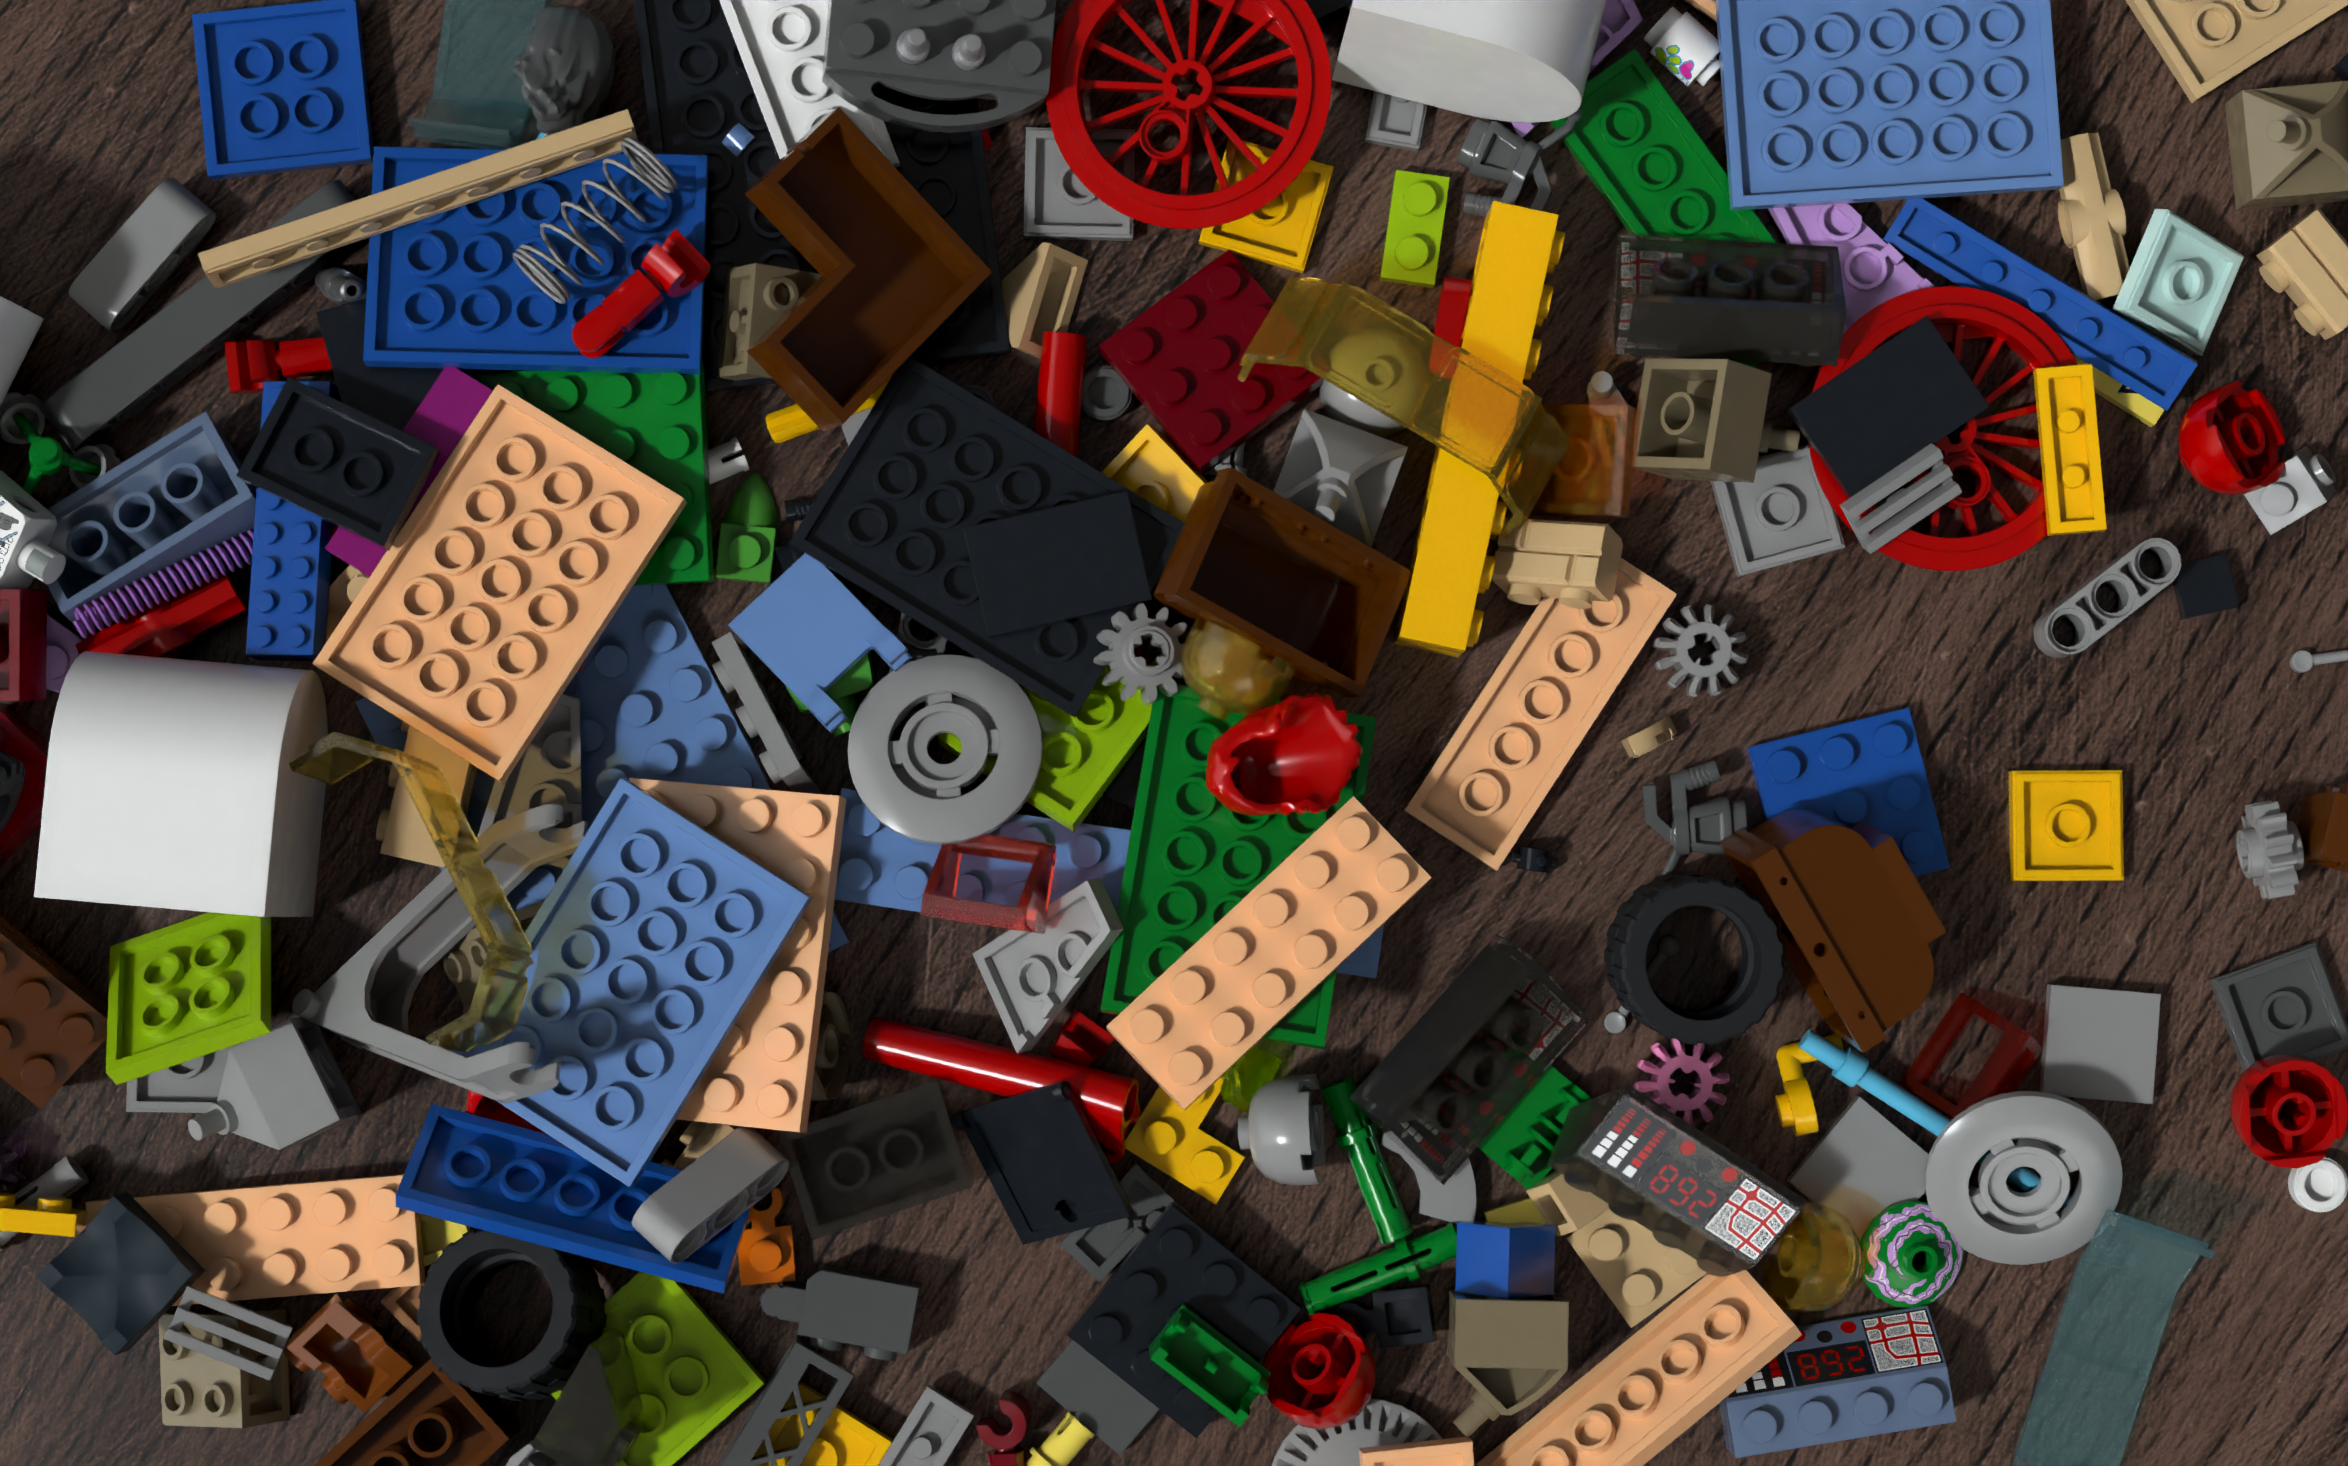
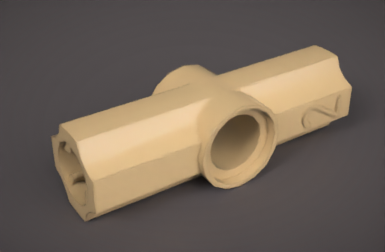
(2092, 218)

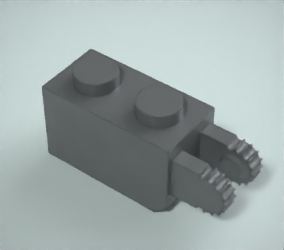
(849, 1309)

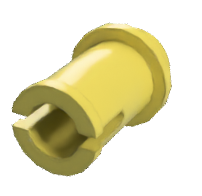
(1061, 1444)

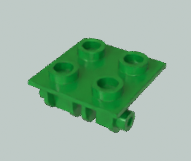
(1531, 1128)

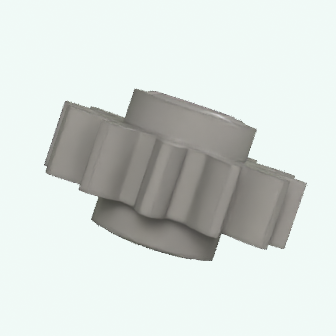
(1133, 670)
(2269, 849)

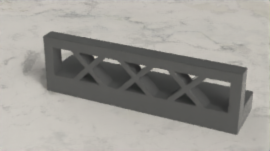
(772, 1400)

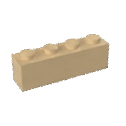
(401, 826)

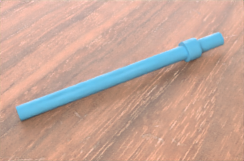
(1854, 1070)

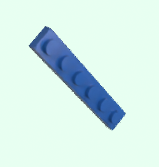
(2083, 323)

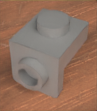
(2299, 490)

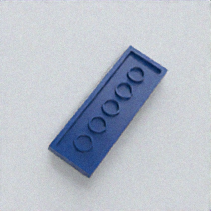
(548, 1196)

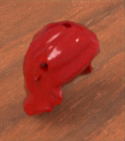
(1284, 758)

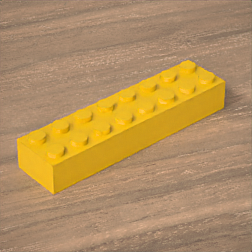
(1460, 501)

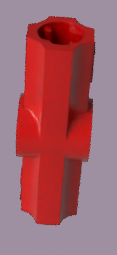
(173, 624)

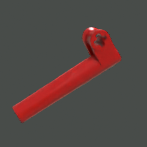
(1061, 389)
(1105, 1097)

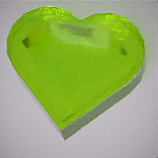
(1247, 1076)

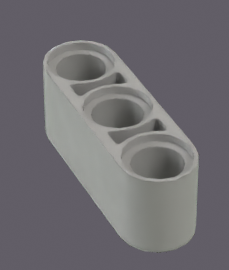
(142, 254)
(2132, 590)
(710, 1193)

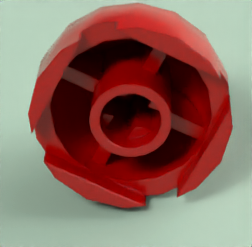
(2231, 440)
(2288, 1110)
(1320, 1372)

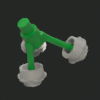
(24, 422)

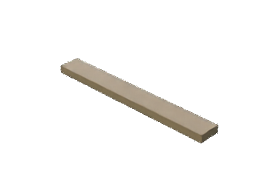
(417, 200)

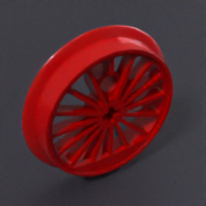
(1285, 19)
(1961, 316)

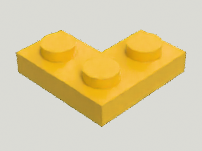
(1179, 1148)

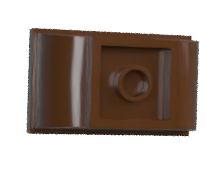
(1283, 582)
(1851, 917)

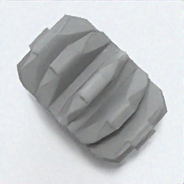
(1715, 661)

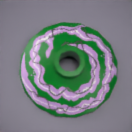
(1890, 1247)

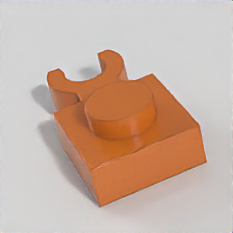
(766, 1248)

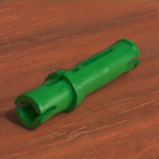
(1370, 1169)
(1319, 1293)

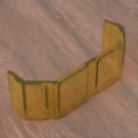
(1416, 382)
(502, 977)

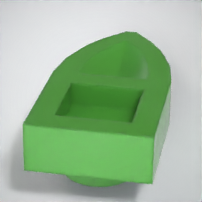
(749, 535)

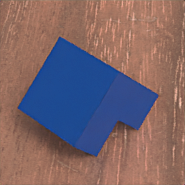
(1505, 1259)

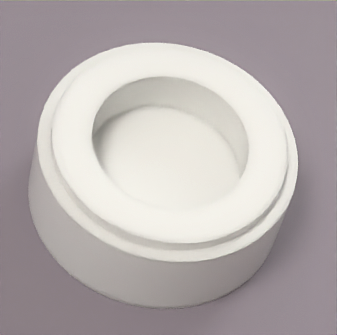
(2318, 1185)

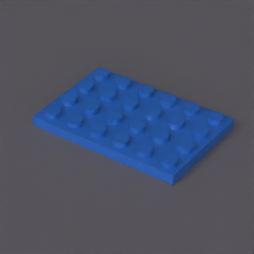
(457, 298)

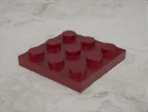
(1186, 364)

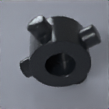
(1534, 860)

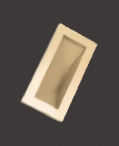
(1041, 295)

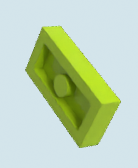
(1414, 228)

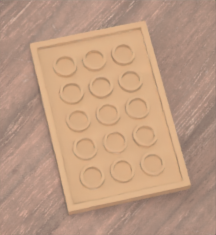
(500, 583)
(770, 1055)

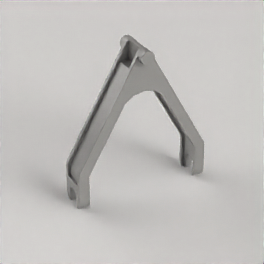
(374, 988)

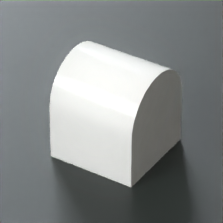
(1474, 55)
(181, 787)

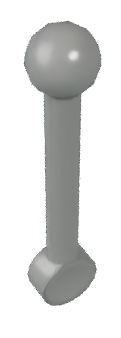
(2303, 660)
(1668, 947)

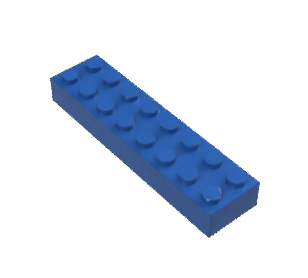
(288, 568)

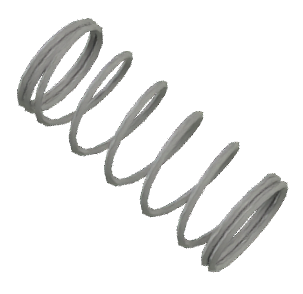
(651, 178)

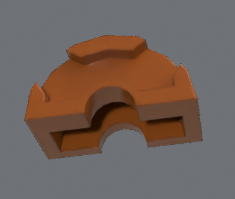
(350, 1351)

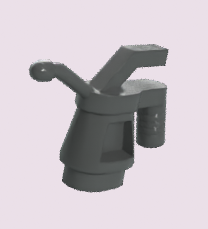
(1504, 157)
(1695, 826)

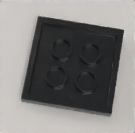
(1168, 1268)

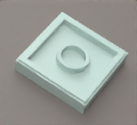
(2178, 282)

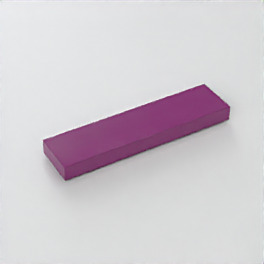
(437, 421)

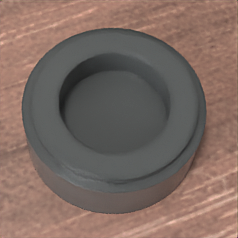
(1105, 395)

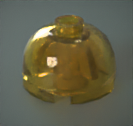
(1231, 672)
(1815, 1261)

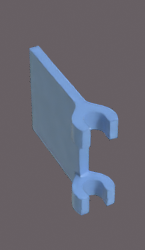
(813, 634)

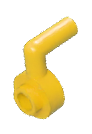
(1796, 1104)

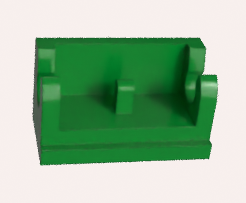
(1210, 1364)

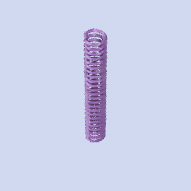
(129, 593)

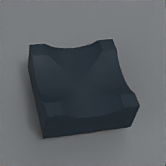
(121, 1273)

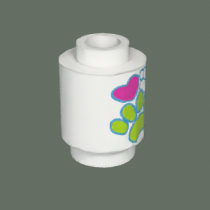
(1684, 47)

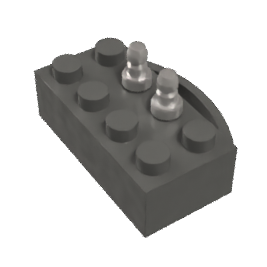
(941, 54)

